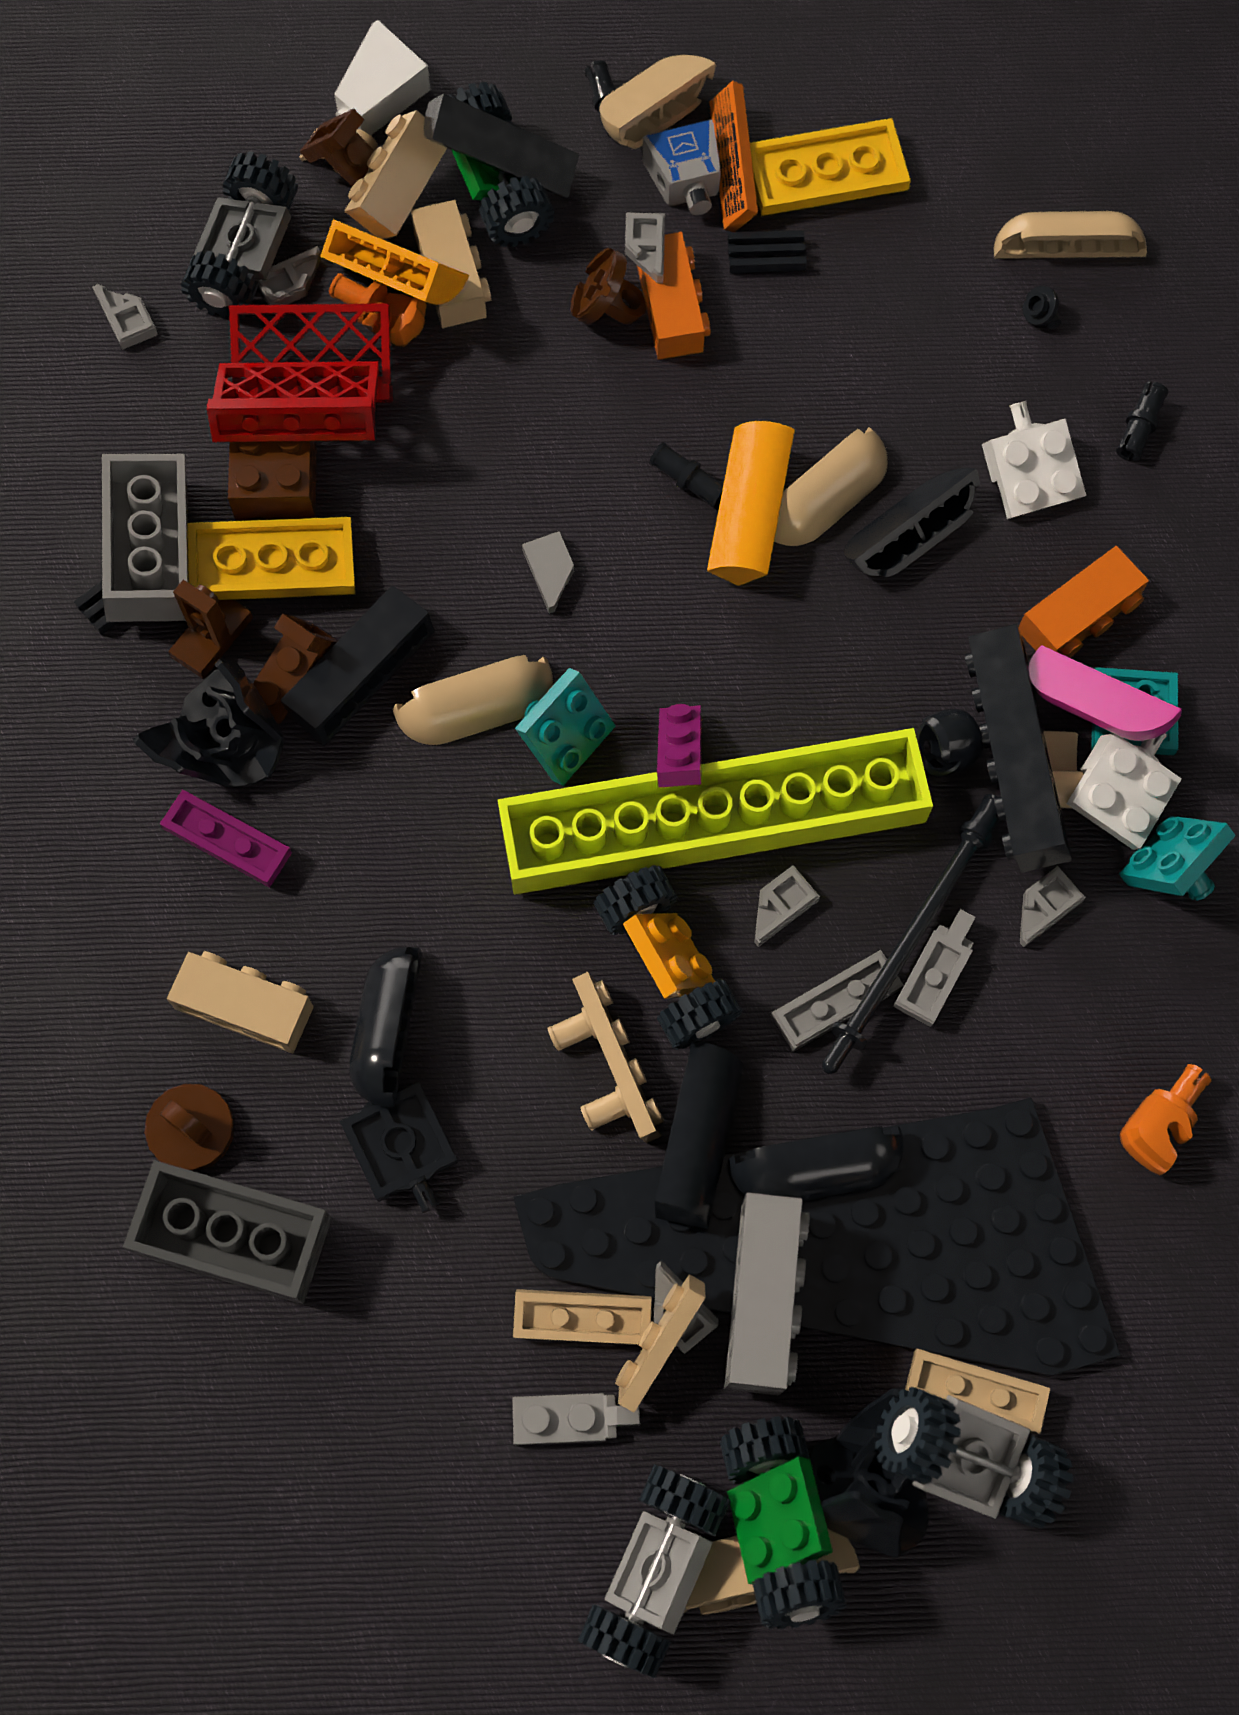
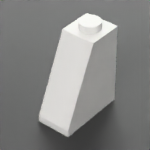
(381, 79)

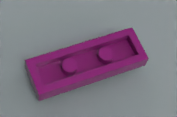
(679, 746)
(226, 838)

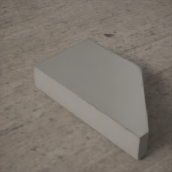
(646, 242)
(290, 278)
(126, 316)
(549, 566)
(782, 903)
(1047, 903)

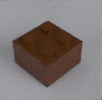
(272, 480)

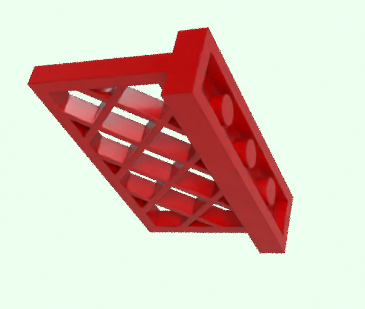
(385, 389)
(300, 417)

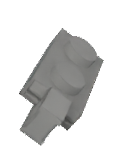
(936, 970)
(568, 1418)

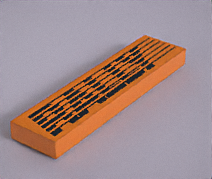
(735, 159)

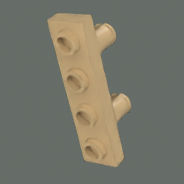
(628, 1074)

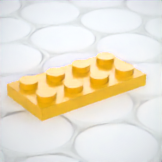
(828, 167)
(272, 557)

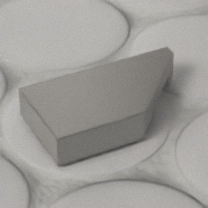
(703, 1320)

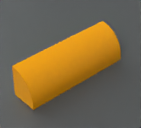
(392, 264)
(750, 501)

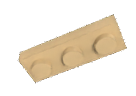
(581, 1316)
(659, 1342)
(986, 1389)

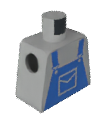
(684, 165)

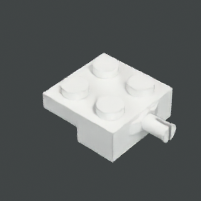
(1033, 465)
(1124, 788)

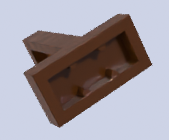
(341, 146)
(210, 630)
(291, 659)

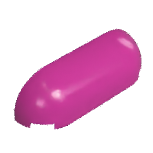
(1100, 697)

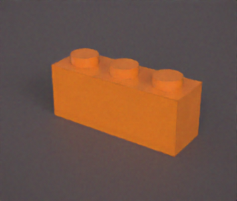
(674, 305)
(1085, 604)

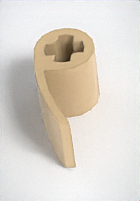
(1063, 759)

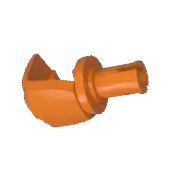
(406, 313)
(1146, 1130)

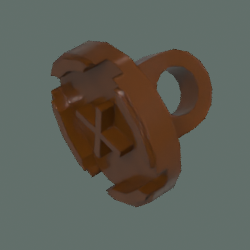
(604, 291)
(189, 1127)

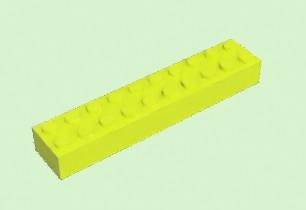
(735, 811)

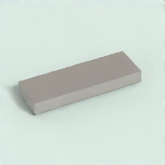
(829, 1002)

